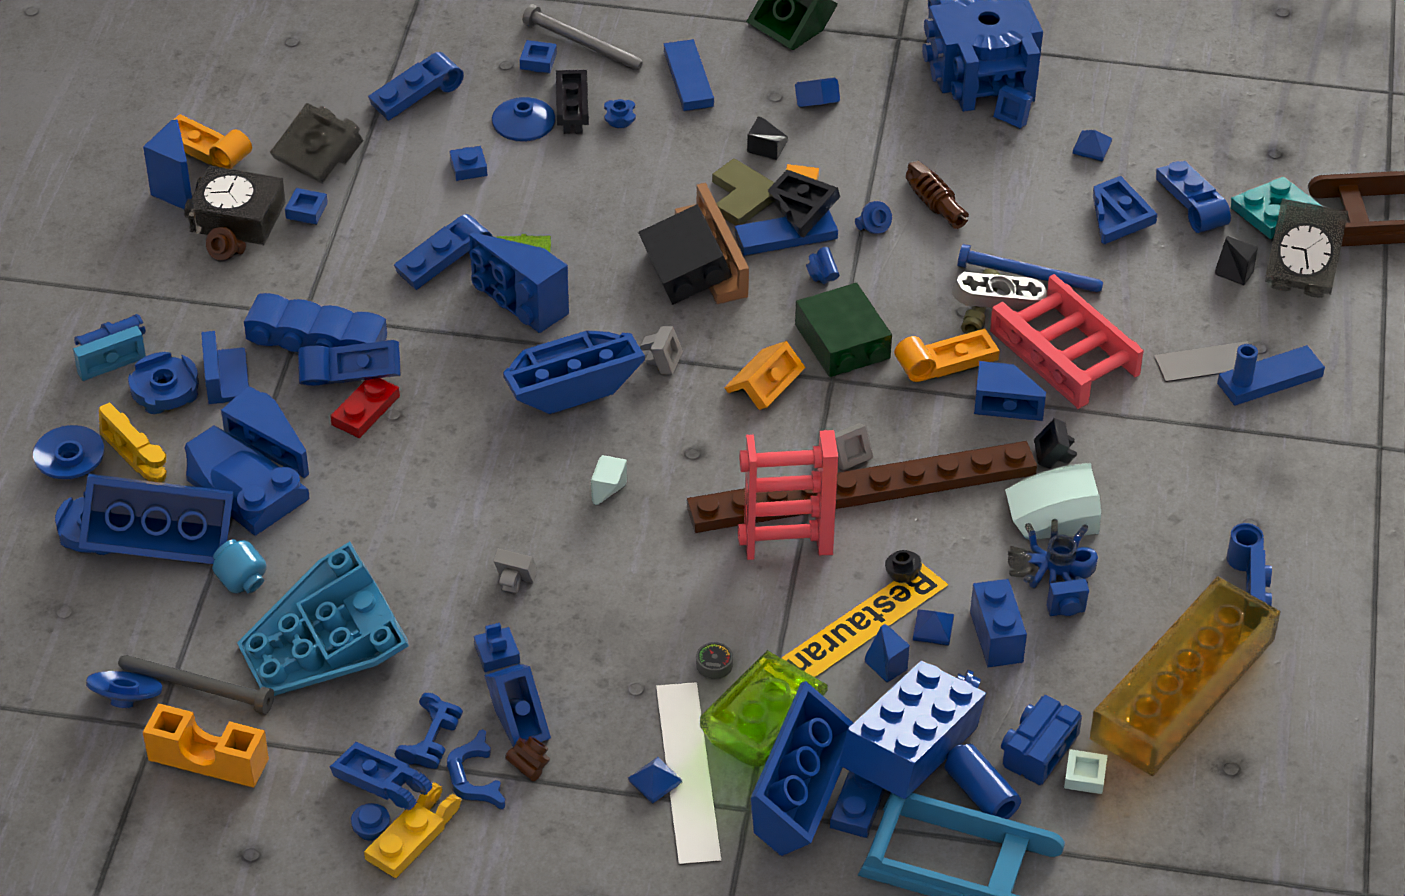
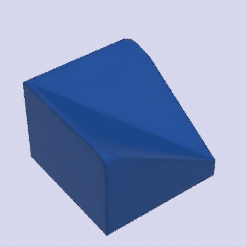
(817, 92)
(888, 654)

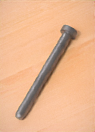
(533, 16)

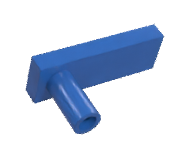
(1260, 378)

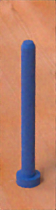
(967, 256)

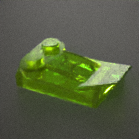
(754, 709)

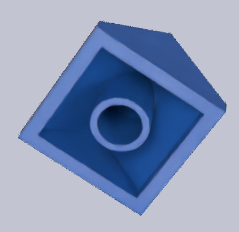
(168, 166)

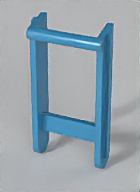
(1013, 835)

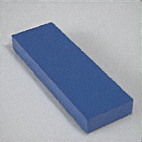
(688, 75)
(779, 234)

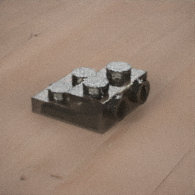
(317, 142)

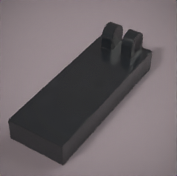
(572, 99)

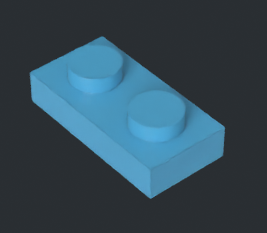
(109, 353)

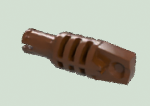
(935, 194)

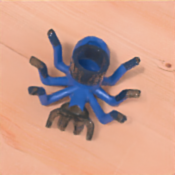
(1061, 558)

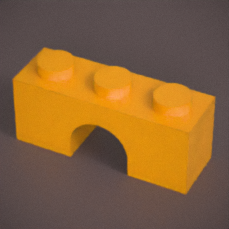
(179, 742)

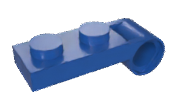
(416, 83)
(1204, 204)
(439, 251)
(348, 363)
(1248, 554)

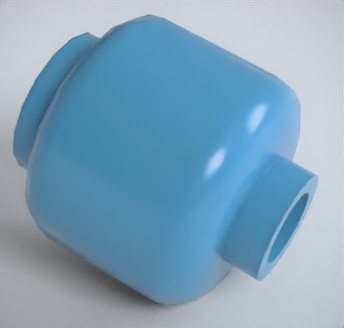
(239, 566)

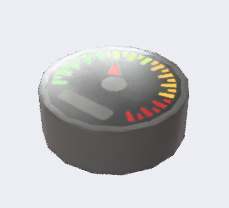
(714, 660)

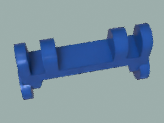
(427, 751)

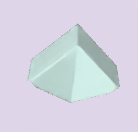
(608, 478)

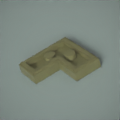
(746, 191)

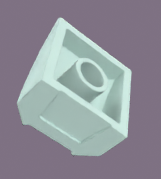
(1058, 494)

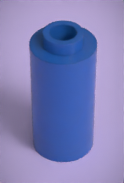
(981, 781)

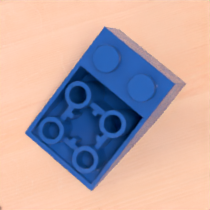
(521, 279)

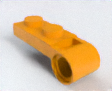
(212, 146)
(946, 356)

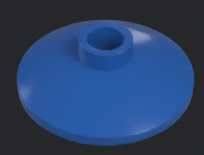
(523, 119)
(68, 452)
(123, 687)

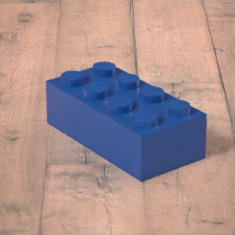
(912, 729)

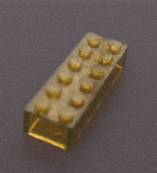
(1184, 675)

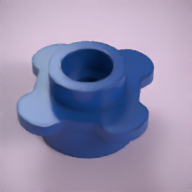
(619, 113)

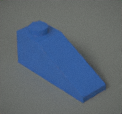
(264, 427)

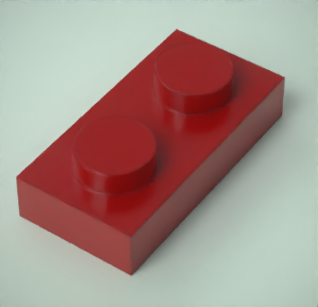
(365, 406)

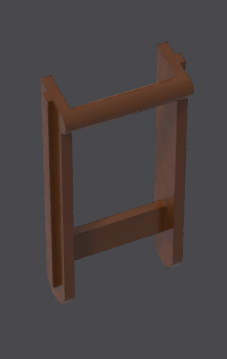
(1350, 189)

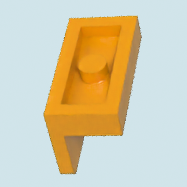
(768, 374)

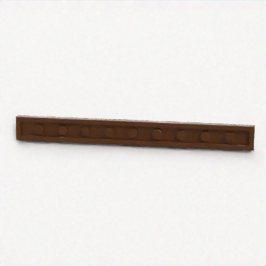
(879, 483)

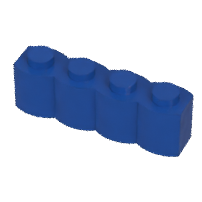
(304, 323)

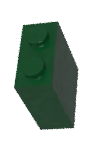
(843, 329)

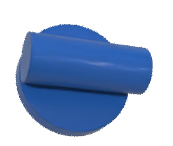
(875, 217)
(822, 266)

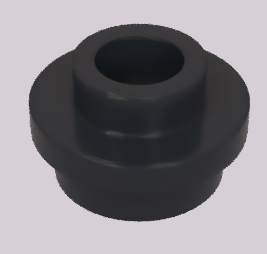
(903, 566)

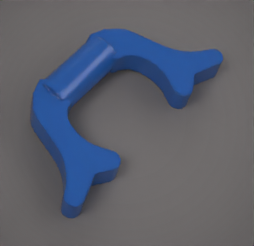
(461, 787)

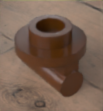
(223, 244)
(528, 757)

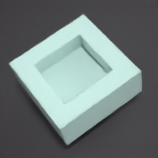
(1085, 771)

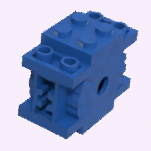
(982, 47)

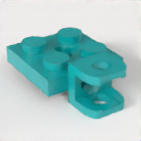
(1262, 204)

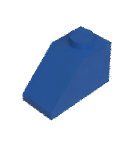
(1008, 393)
(517, 703)

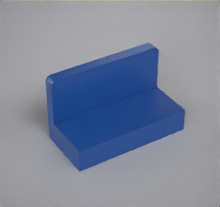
(223, 369)

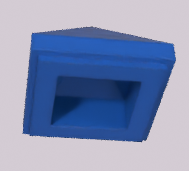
(1092, 145)
(933, 627)
(655, 780)

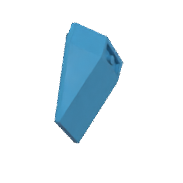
(323, 627)

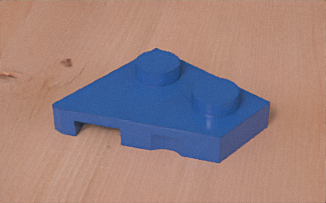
(1120, 210)

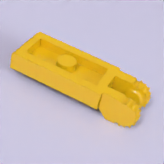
(131, 444)
(412, 832)

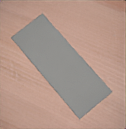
(1198, 361)

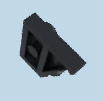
(802, 200)

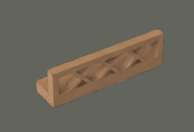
(738, 285)

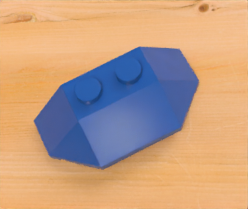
(573, 369)

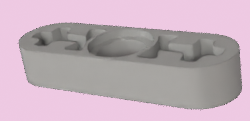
(977, 290)

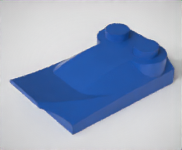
(259, 486)

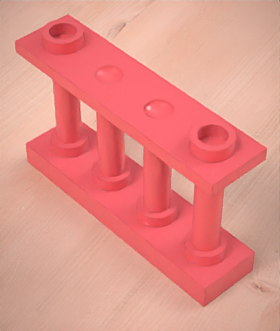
(1054, 364)
(819, 506)

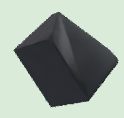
(765, 139)
(1236, 260)

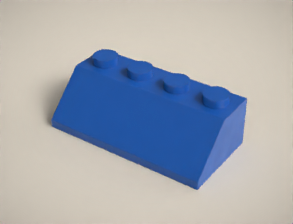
(154, 519)
(799, 772)

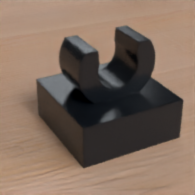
(1054, 444)

